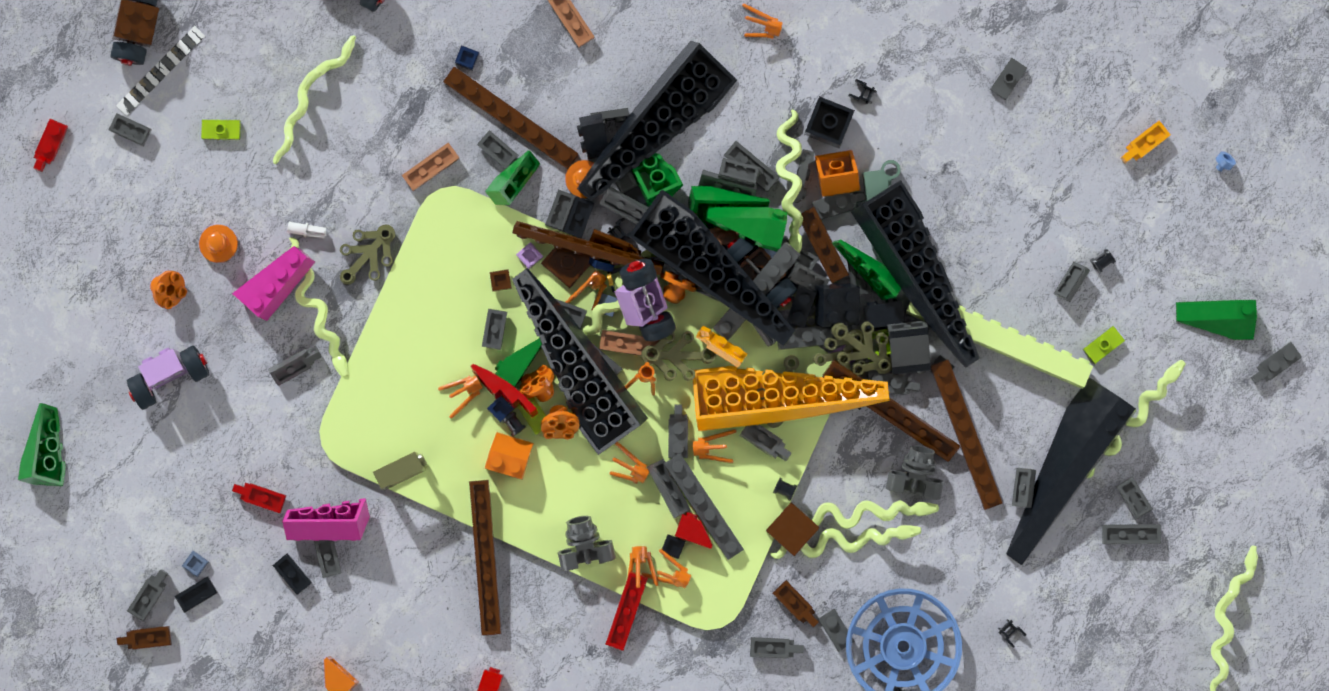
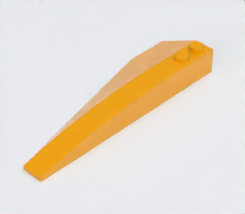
(730, 396)

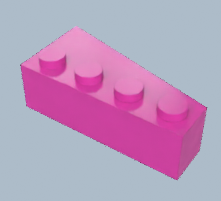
(274, 283)
(327, 522)

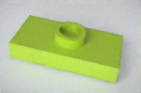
(221, 129)
(1103, 345)
(535, 422)

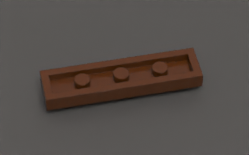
(823, 245)

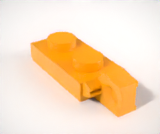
(1146, 142)
(721, 346)

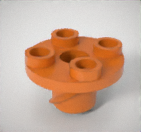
(575, 175)
(218, 243)
(168, 289)
(675, 290)
(538, 384)
(559, 423)

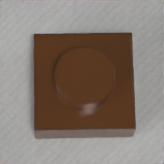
(500, 280)

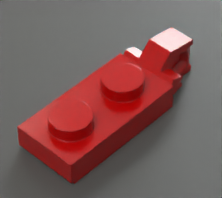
(49, 144)
(261, 496)

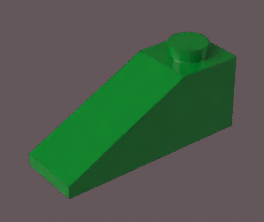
(512, 180)
(516, 364)

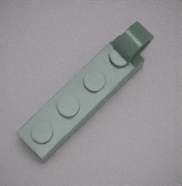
(878, 181)

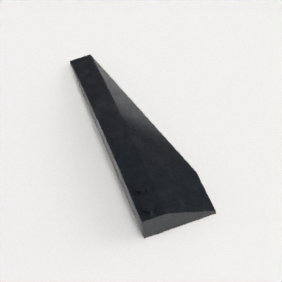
(677, 99)
(903, 244)
(689, 247)
(588, 382)
(1081, 440)

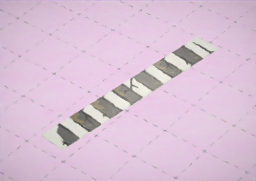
(160, 70)

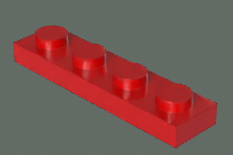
(626, 612)

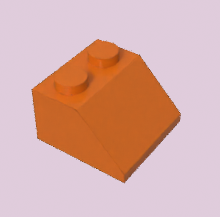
(837, 173)
(509, 456)
(337, 677)

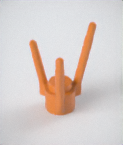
(772, 25)
(595, 281)
(645, 375)
(471, 385)
(701, 447)
(638, 472)
(639, 555)
(679, 578)

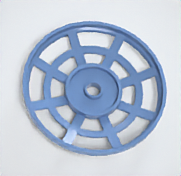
(904, 632)

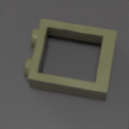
(400, 470)

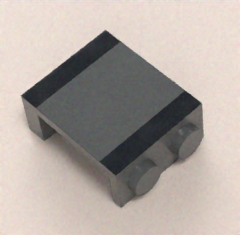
(909, 347)

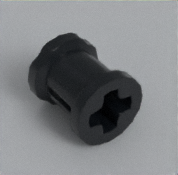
(1103, 260)
(513, 424)
(785, 489)

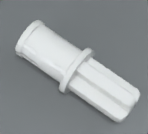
(306, 230)

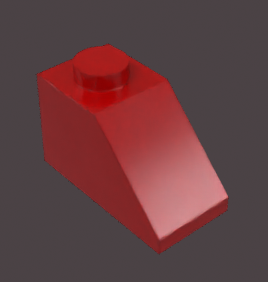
(693, 530)
(491, 680)

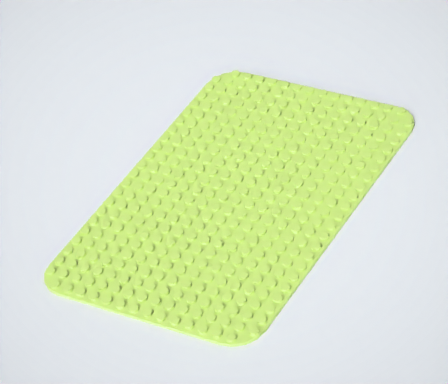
(431, 332)

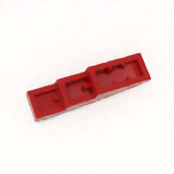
(498, 387)

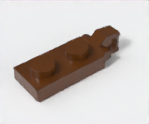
(613, 242)
(795, 603)
(146, 638)

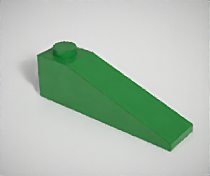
(656, 175)
(706, 196)
(758, 223)
(871, 270)
(1226, 317)
(42, 454)

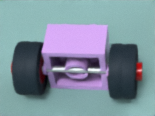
(643, 301)
(163, 369)

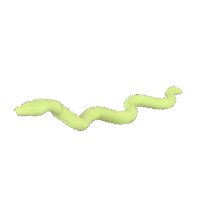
(303, 89)
(795, 238)
(604, 308)
(338, 359)
(1170, 376)
(918, 509)
(901, 532)
(1234, 589)

